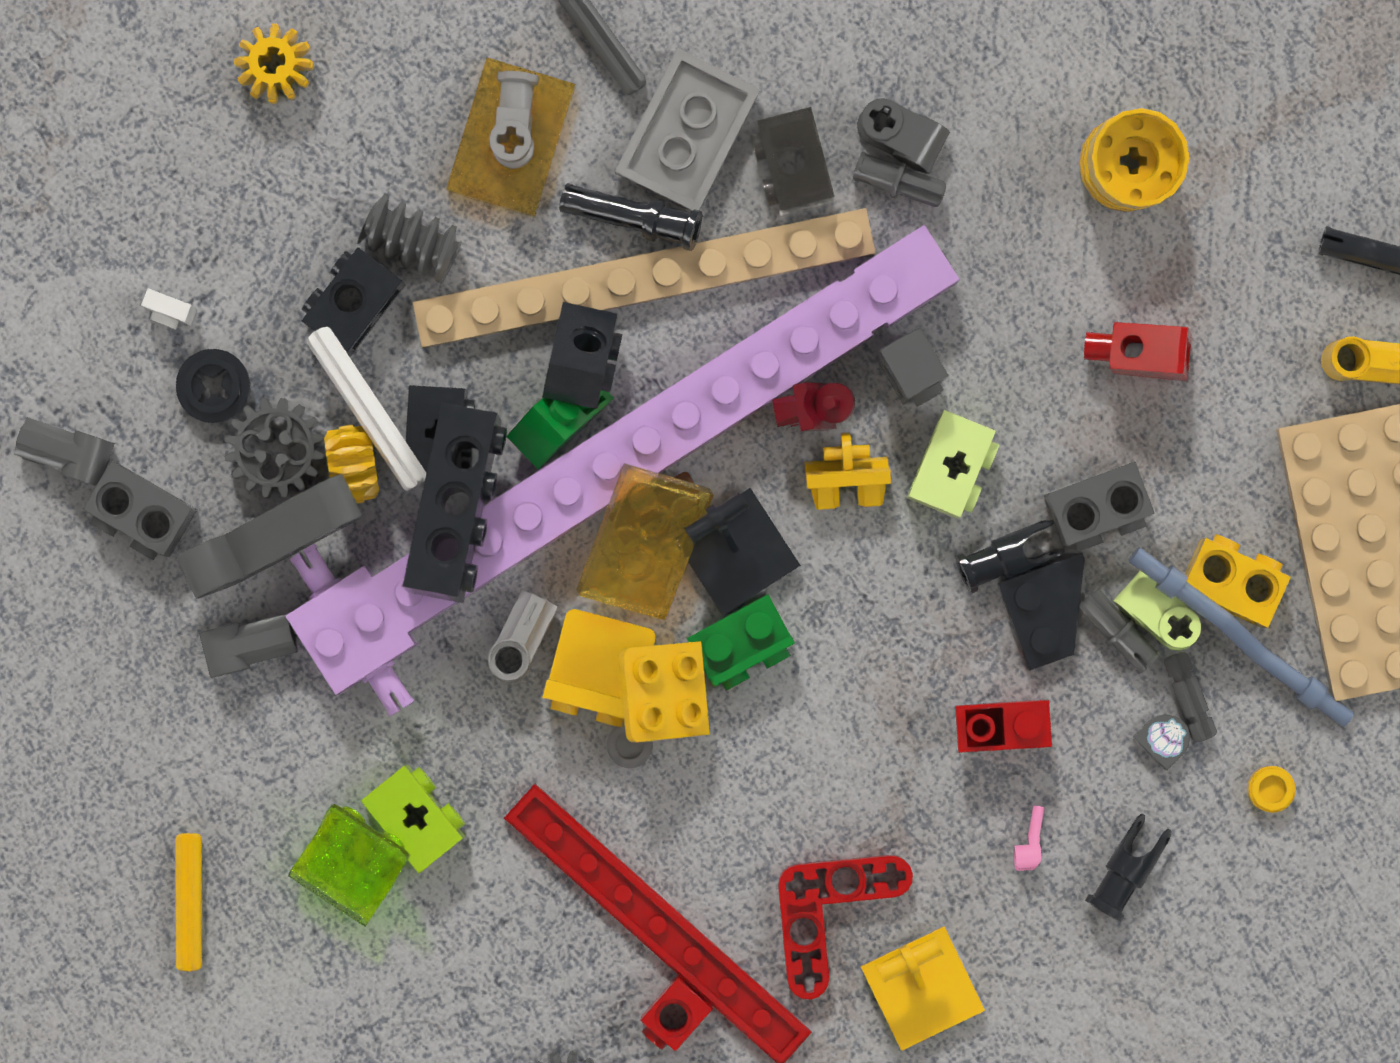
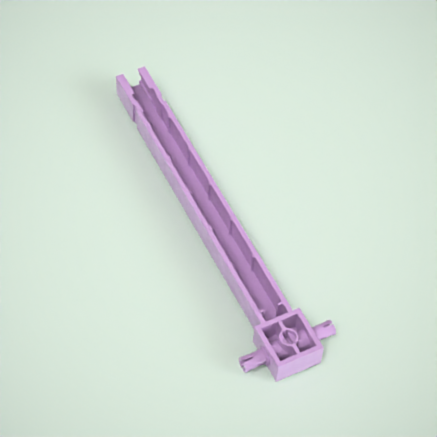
(368, 619)

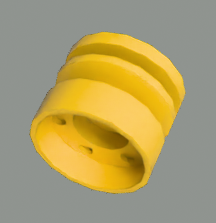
(1151, 141)

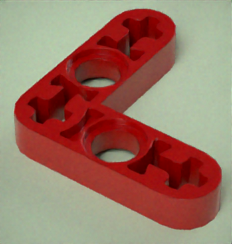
(811, 908)

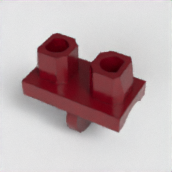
(815, 406)

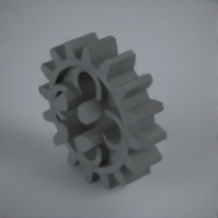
(253, 463)

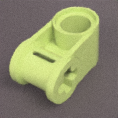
(1153, 609)

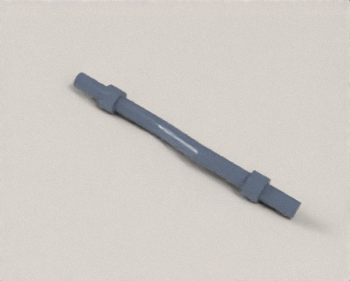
(1173, 583)

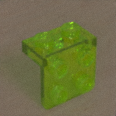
(350, 864)

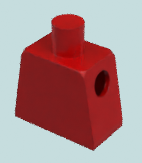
(1163, 354)

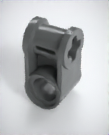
(911, 136)

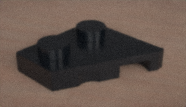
(1045, 610)

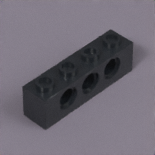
(456, 429)

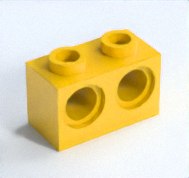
(1231, 590)

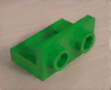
(743, 641)

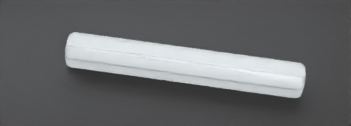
(366, 408)

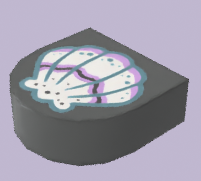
(1164, 739)

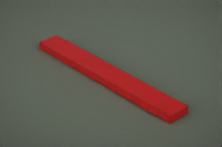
(658, 924)

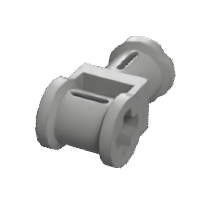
(514, 117)

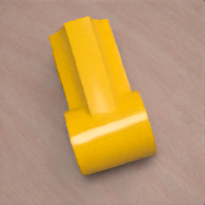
(1374, 361)

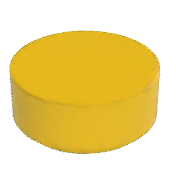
(1271, 789)

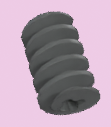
(410, 238)

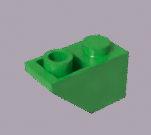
(551, 427)

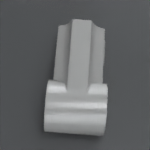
(523, 633)

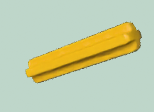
(188, 901)

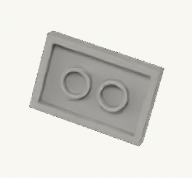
(687, 131)

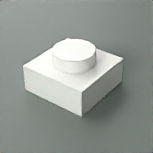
(168, 310)

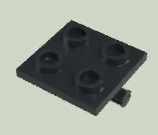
(738, 551)

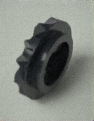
(191, 389)

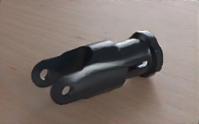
(1003, 558)
(1126, 872)

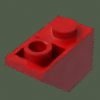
(1003, 726)

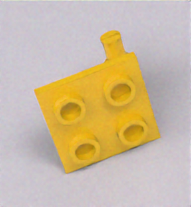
(922, 988)

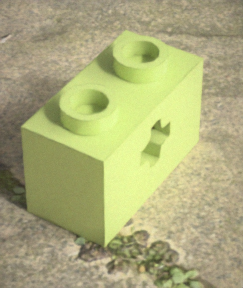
(952, 437)

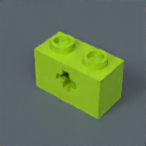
(389, 808)

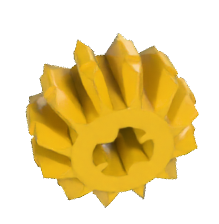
(263, 52)
(352, 454)

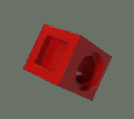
(678, 993)

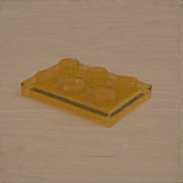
(477, 171)
(643, 542)

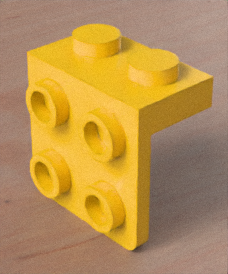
(588, 667)
(663, 692)

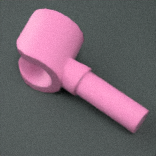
(1029, 856)

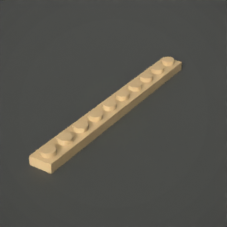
(645, 277)

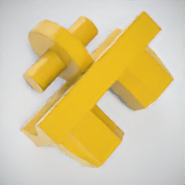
(847, 467)

